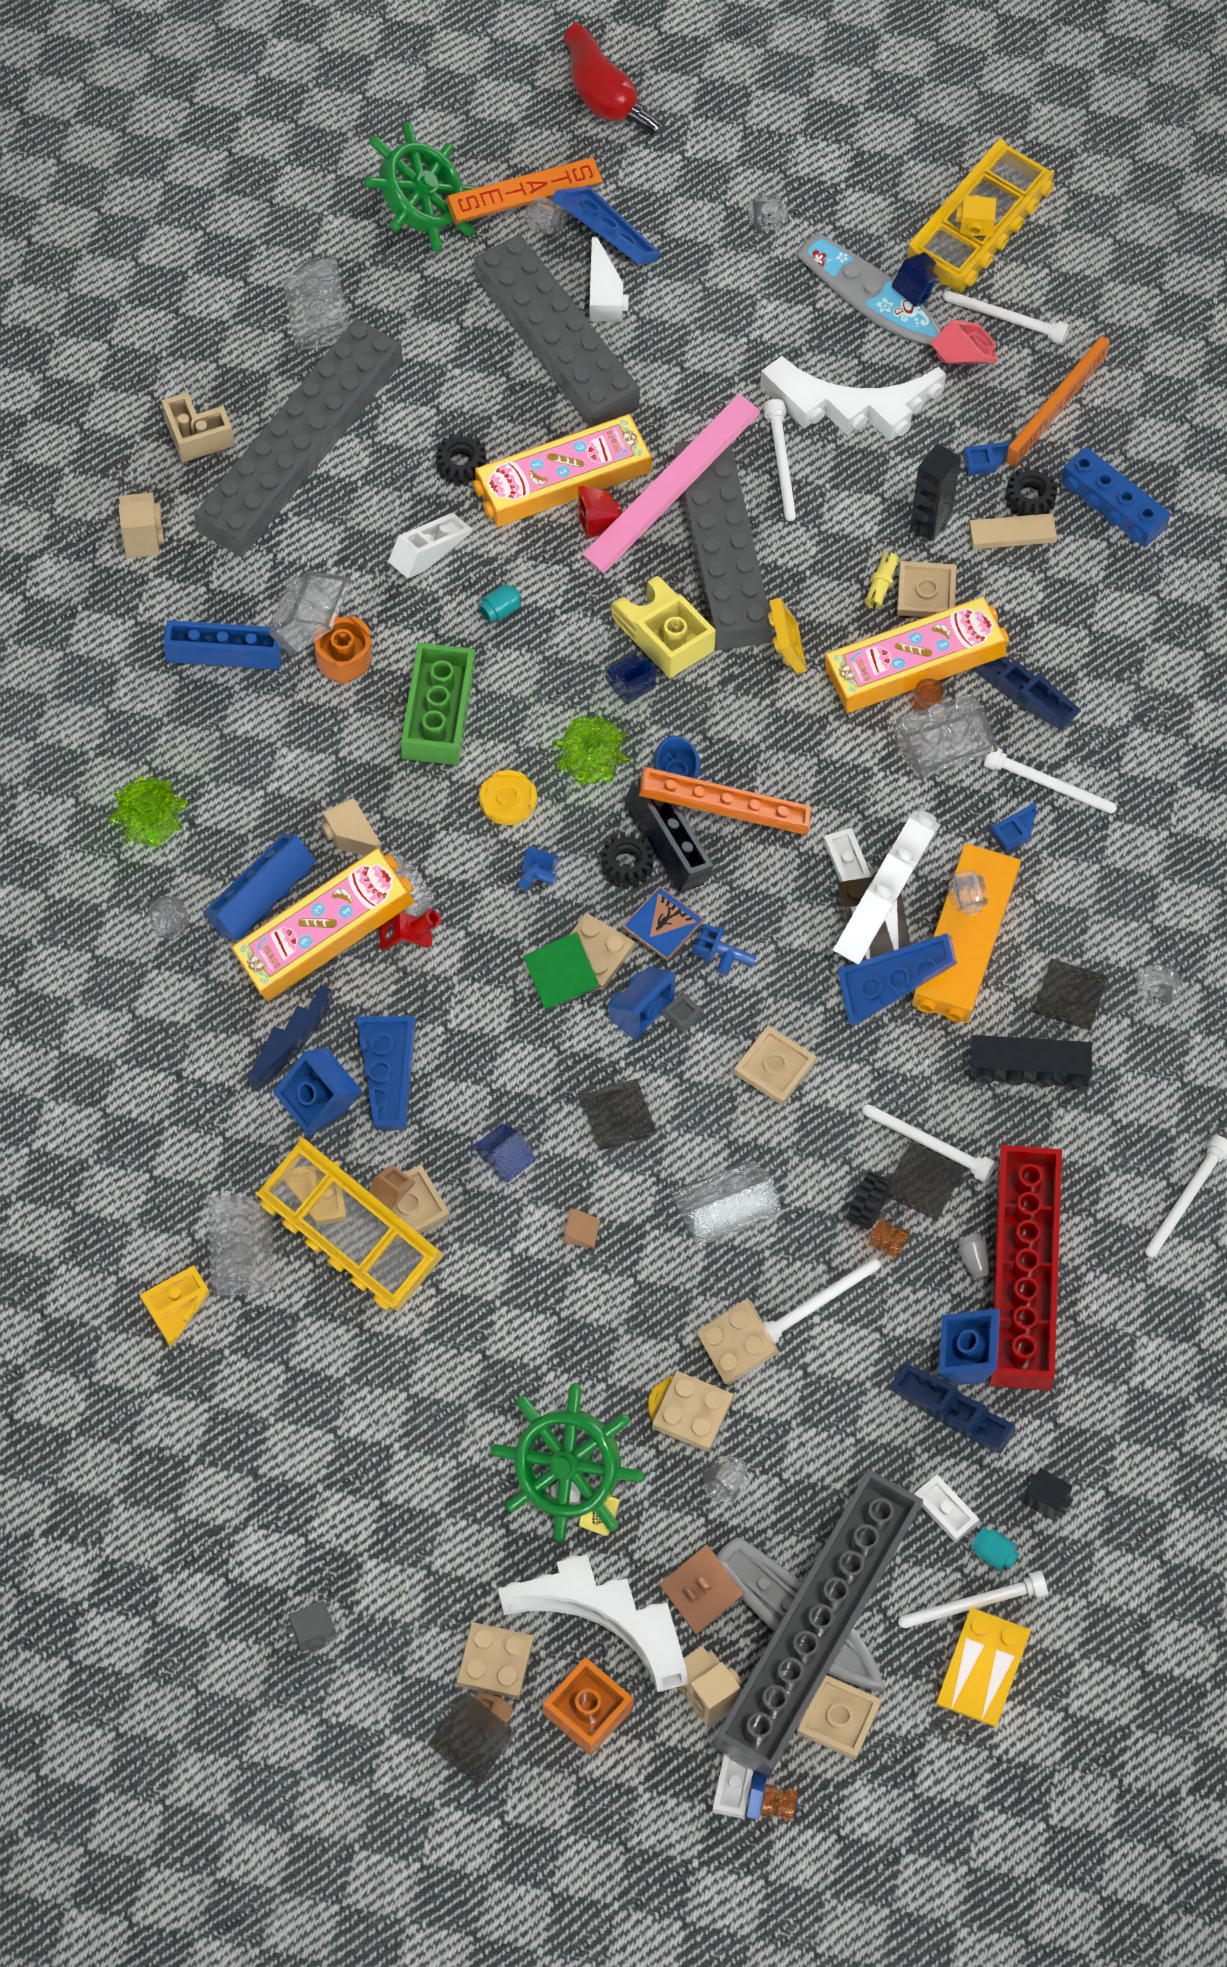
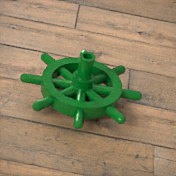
(420, 185)
(567, 1463)

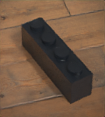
(935, 492)
(670, 839)
(1030, 1061)

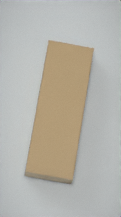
(1012, 531)

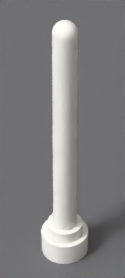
(1056, 331)
(775, 412)
(999, 760)
(1216, 1153)
(980, 1167)
(776, 1328)
(1032, 1585)

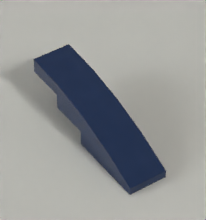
(1029, 691)
(287, 1043)
(953, 1409)

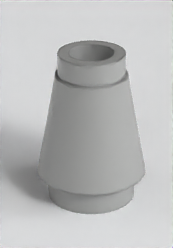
(975, 1256)

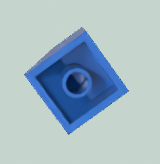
(642, 1000)
(317, 1090)
(969, 1346)

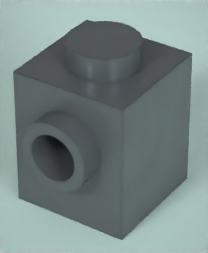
(311, 1627)

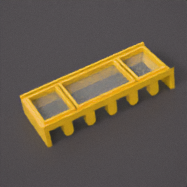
(1001, 175)
(349, 1226)

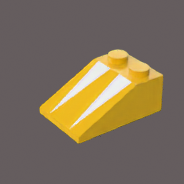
(983, 1667)

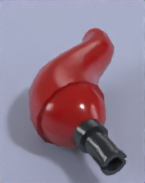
(602, 84)

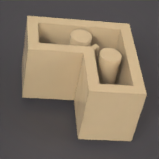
(196, 433)
(140, 525)
(711, 1685)

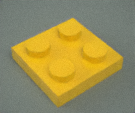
(788, 636)

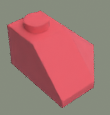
(965, 344)

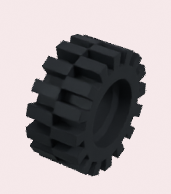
(455, 446)
(1035, 480)
(627, 845)
(869, 1200)

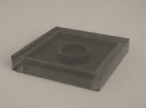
(1070, 994)
(618, 1114)
(925, 1181)
(472, 1738)

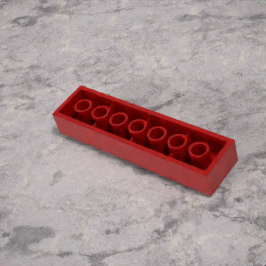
(1027, 1265)

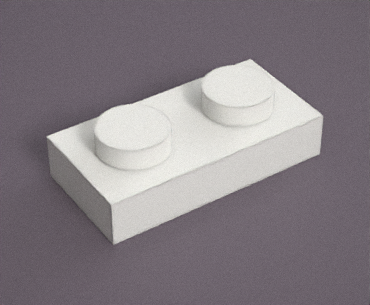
(846, 855)
(947, 1508)
(733, 1788)

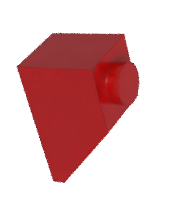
(596, 510)

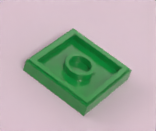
(561, 971)

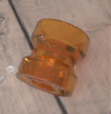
(928, 693)
(887, 1237)
(779, 1802)

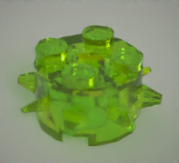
(591, 749)
(148, 811)

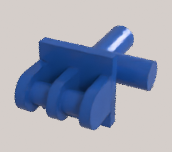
(539, 866)
(728, 952)

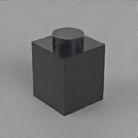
(1048, 1495)

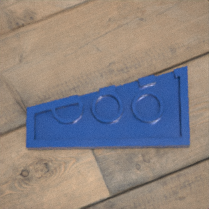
(607, 222)
(892, 975)
(388, 1058)

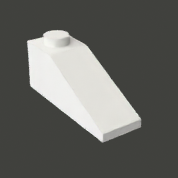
(606, 287)
(427, 544)

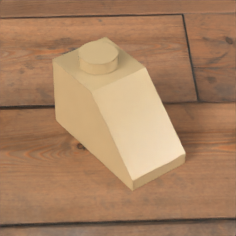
(349, 829)

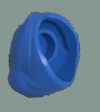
(677, 757)

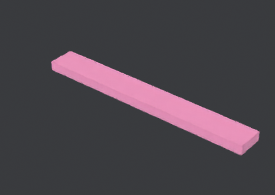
(671, 483)

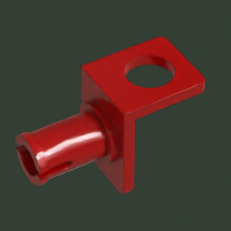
(410, 929)

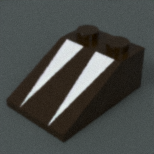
(894, 929)

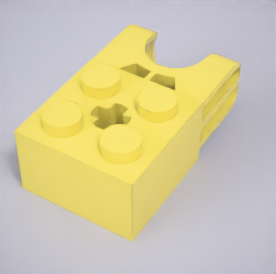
(666, 628)

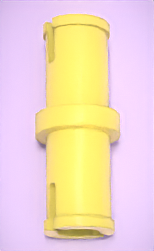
(881, 580)

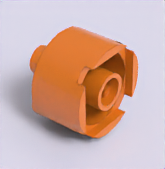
(344, 650)

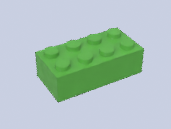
(438, 704)

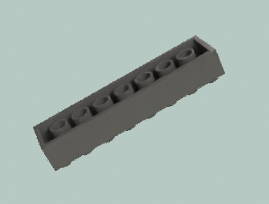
(556, 331)
(726, 554)

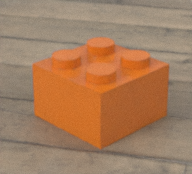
(588, 1706)

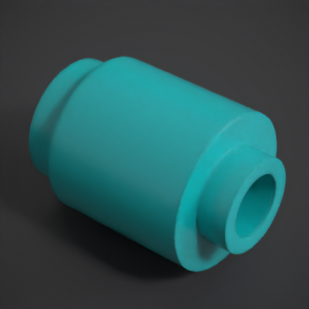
(500, 603)
(995, 1549)

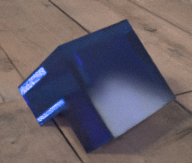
(916, 279)
(632, 678)
(505, 1152)

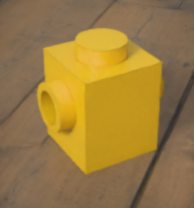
(977, 215)

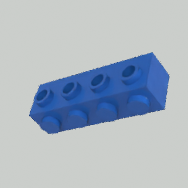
(1115, 497)
(221, 645)
(260, 887)

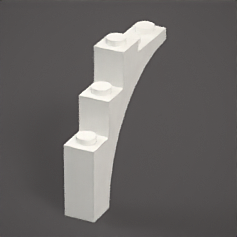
(848, 407)
(887, 886)
(574, 1592)

